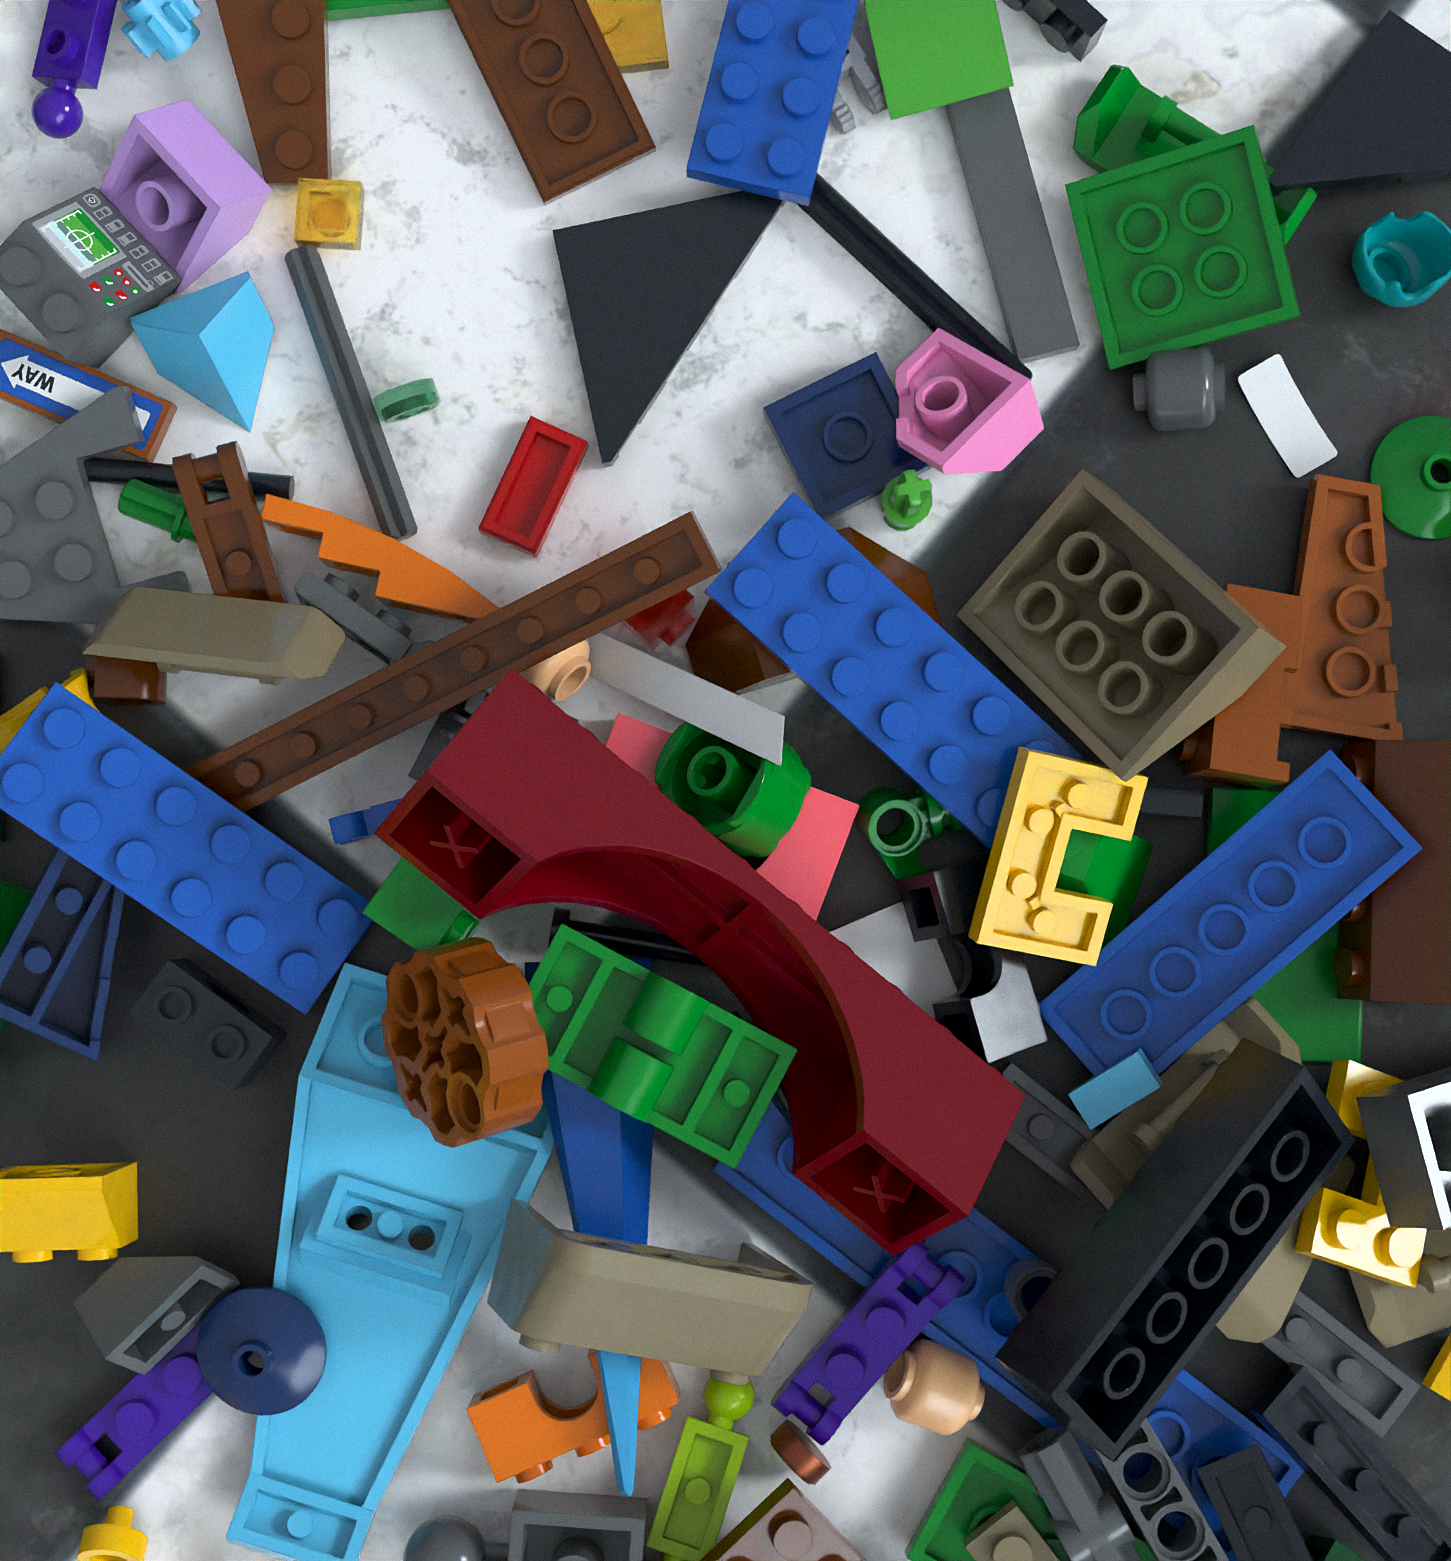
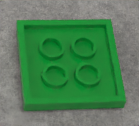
(1183, 248)

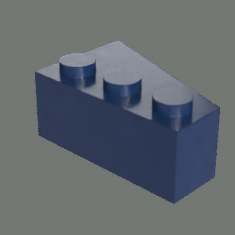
(62, 956)

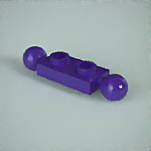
(68, 60)

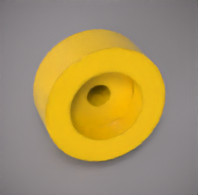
(113, 1539)

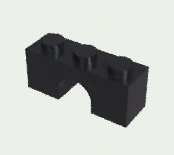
(996, 1003)

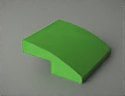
(937, 52)

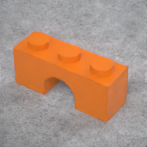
(527, 1430)

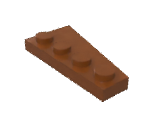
(1344, 646)

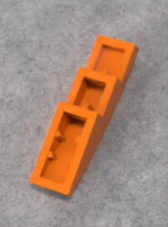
(403, 575)

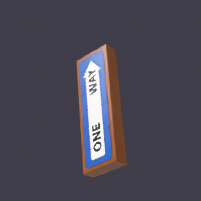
(61, 388)

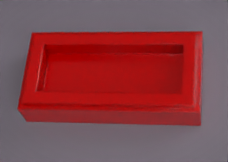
(533, 487)

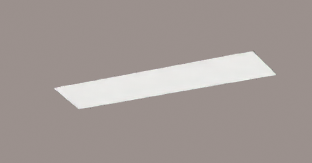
(687, 697)

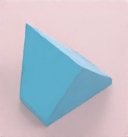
(212, 345)

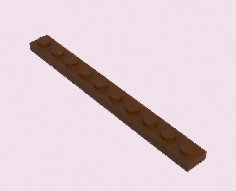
(461, 664)

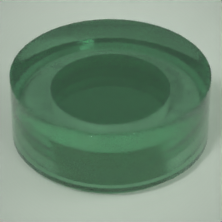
(407, 400)

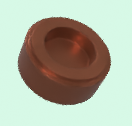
(799, 1452)

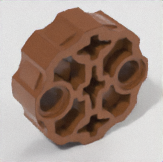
(464, 1041)

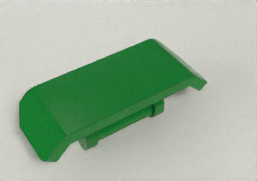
(1132, 123)

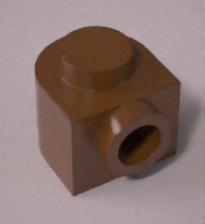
(126, 681)

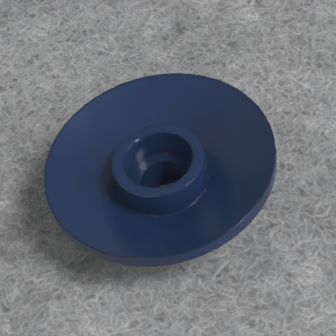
(280, 1332)

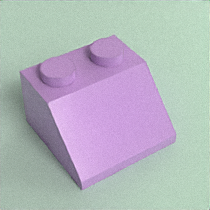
(184, 188)

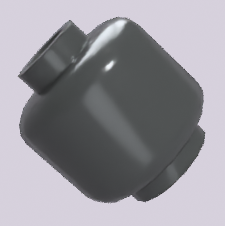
(1181, 389)

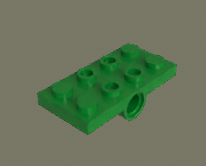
(655, 1047)

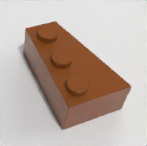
(1243, 739)

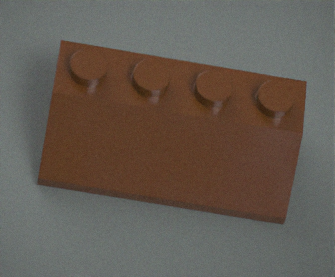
(1400, 934)

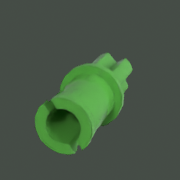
(906, 501)

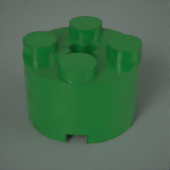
(732, 790)

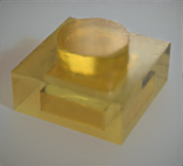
(329, 213)

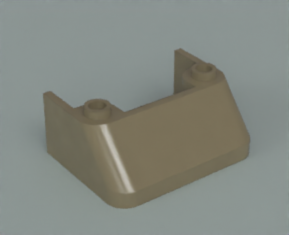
(644, 1298)

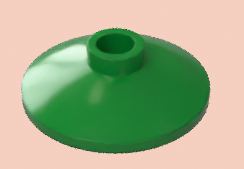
(1402, 467)

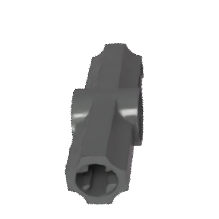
(1080, 1509)

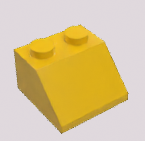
(68, 1209)

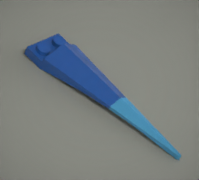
(607, 1188)

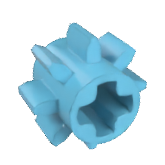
(161, 26)

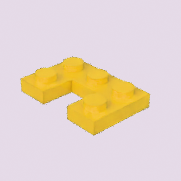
(1018, 892)
(1355, 1230)

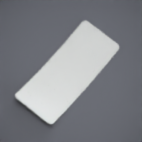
(1286, 416)

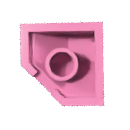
(963, 407)

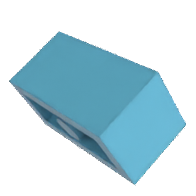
(1115, 1088)

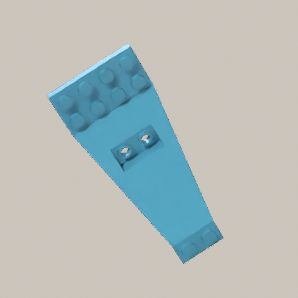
(382, 1305)

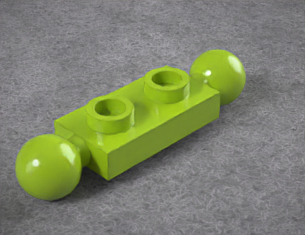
(702, 1475)

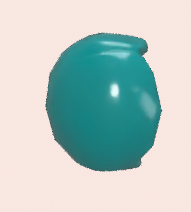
(1403, 258)

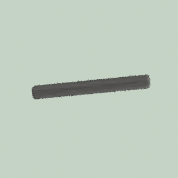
(350, 392)

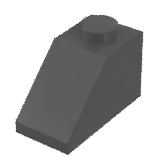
(149, 1306)

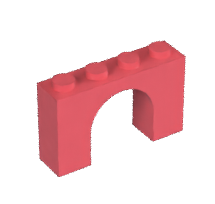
(804, 856)

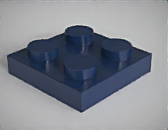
(842, 436)

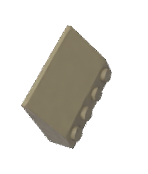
(1117, 628)

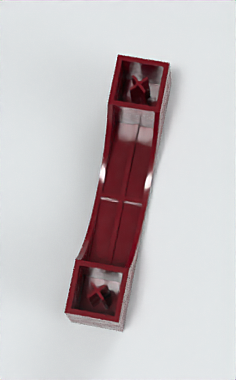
(880, 1097)

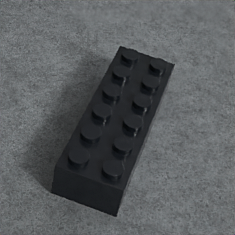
(1177, 1247)

